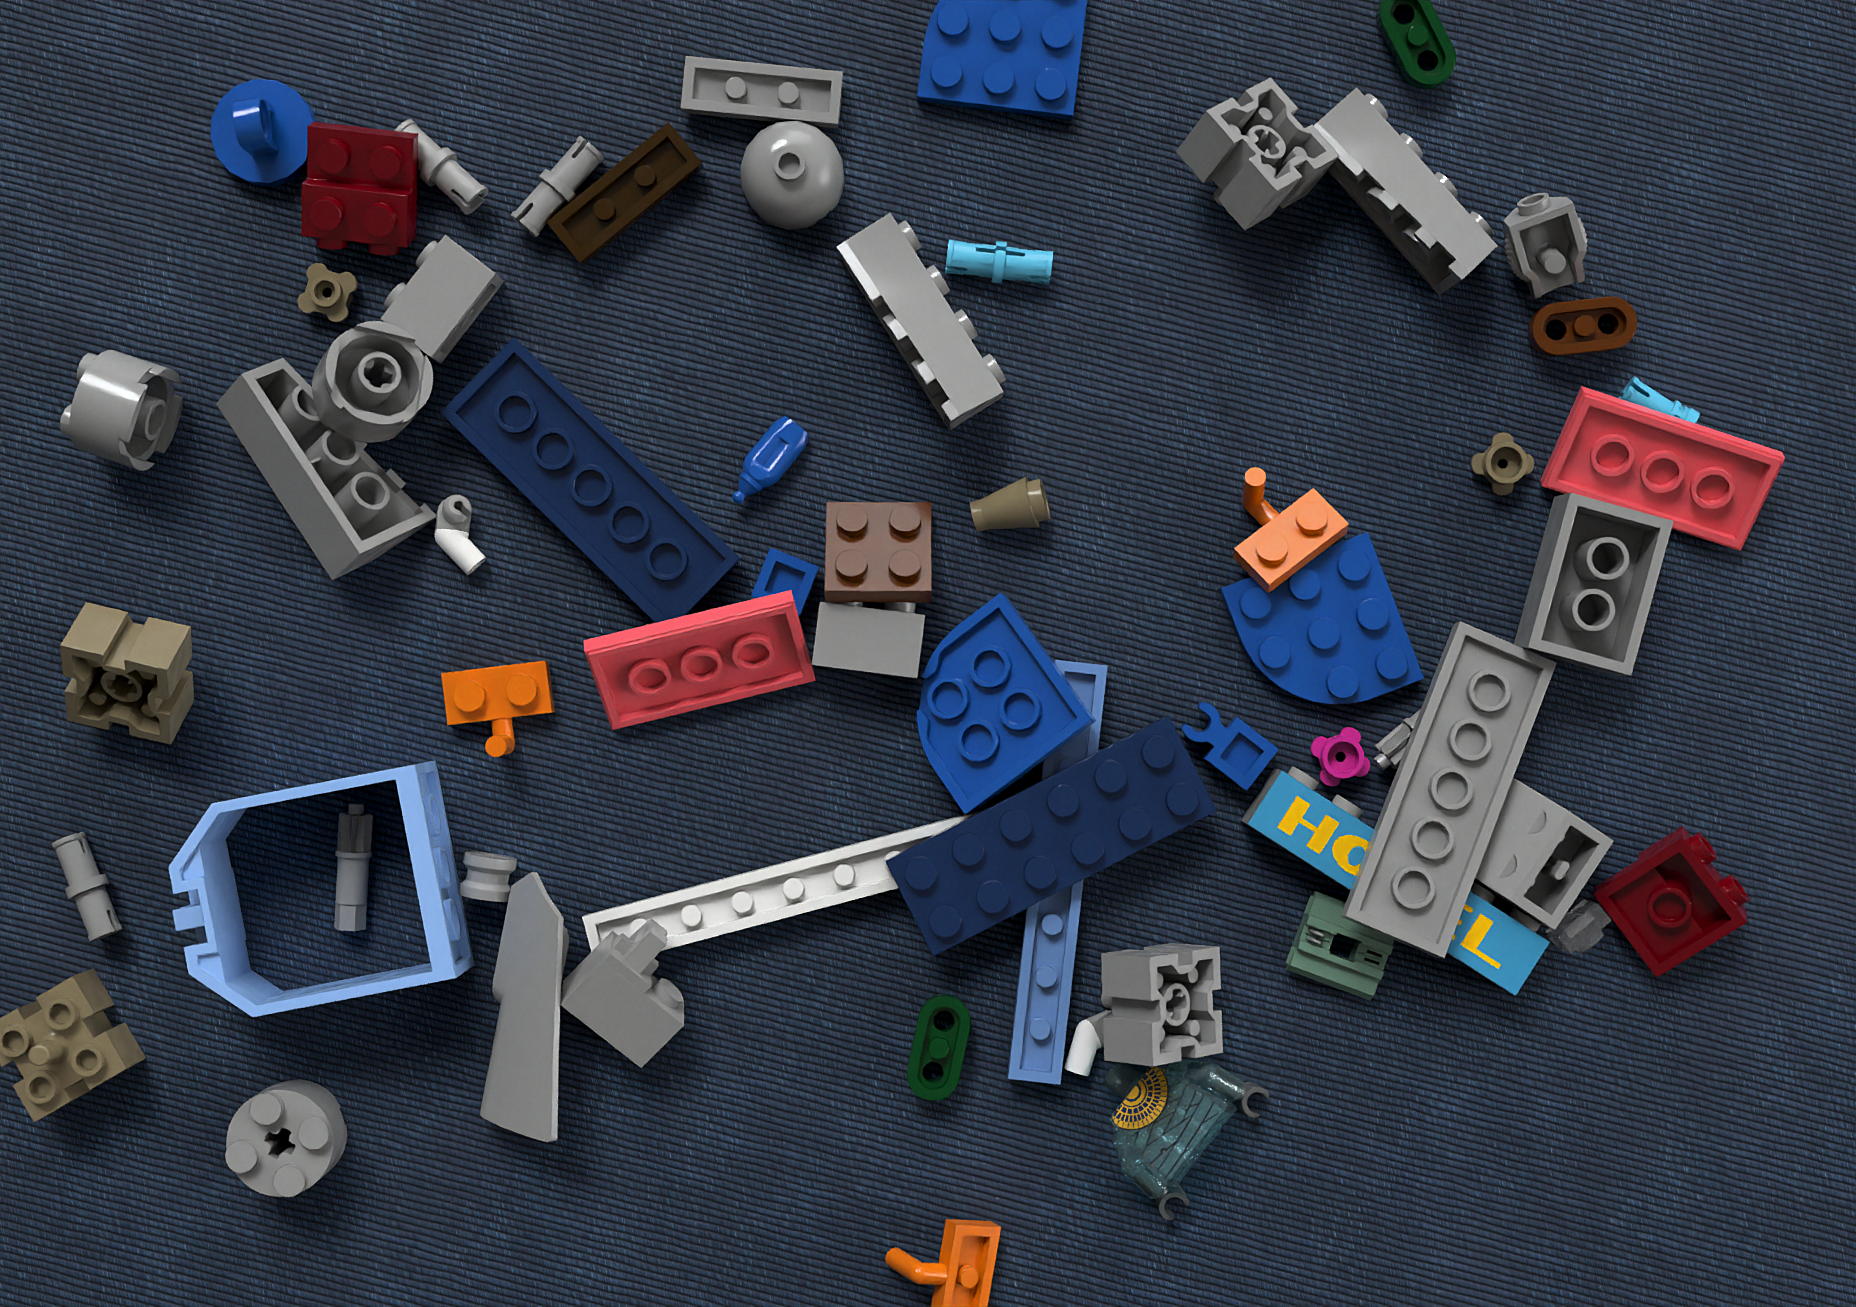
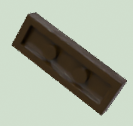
(625, 194)

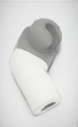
(452, 533)
(1086, 1041)

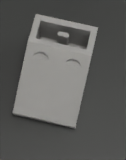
(1539, 855)

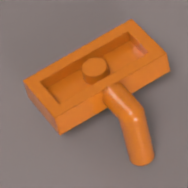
(498, 696)
(963, 1267)

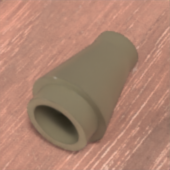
(1012, 507)

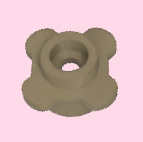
(342, 292)
(1517, 461)

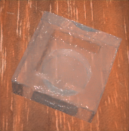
(1579, 928)

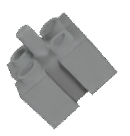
(1256, 153)
(1161, 1004)

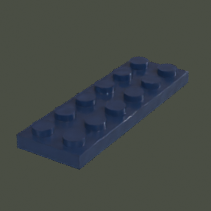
(590, 484)
(1050, 835)

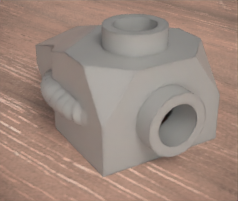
(1545, 243)

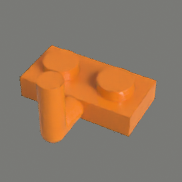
(1285, 539)

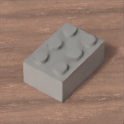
(1593, 584)

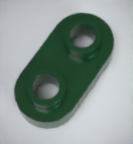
(1420, 37)
(938, 1046)

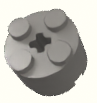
(398, 388)
(122, 408)
(258, 1148)

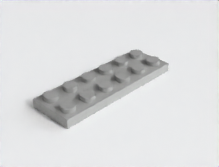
(1448, 790)

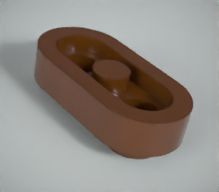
(1580, 326)

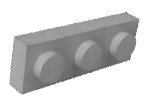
(761, 91)

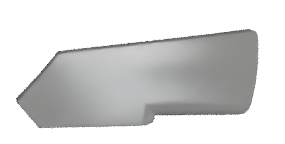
(527, 984)

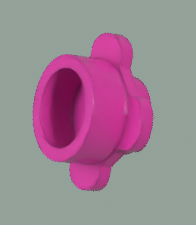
(1354, 763)

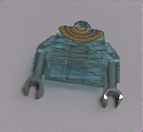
(1171, 1120)

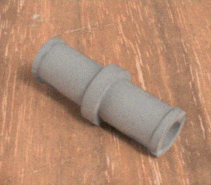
(441, 169)
(557, 186)
(87, 886)

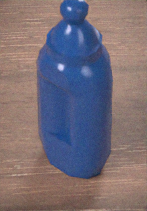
(770, 457)

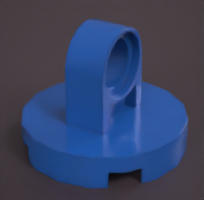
(262, 132)

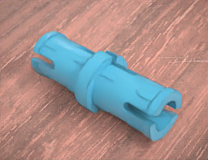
(999, 262)

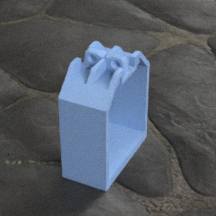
(215, 910)

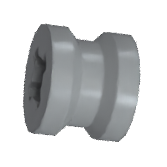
(487, 876)

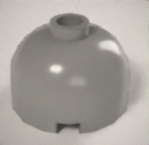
(792, 175)

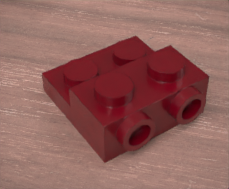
(360, 187)
(1673, 900)

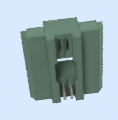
(1313, 940)

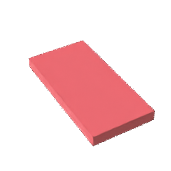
(1662, 467)
(700, 660)

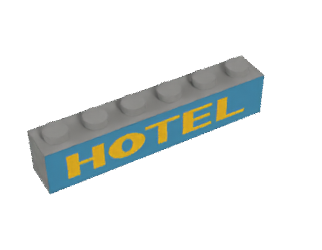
(1335, 842)

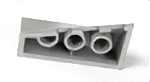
(1402, 194)
(920, 320)
(324, 480)

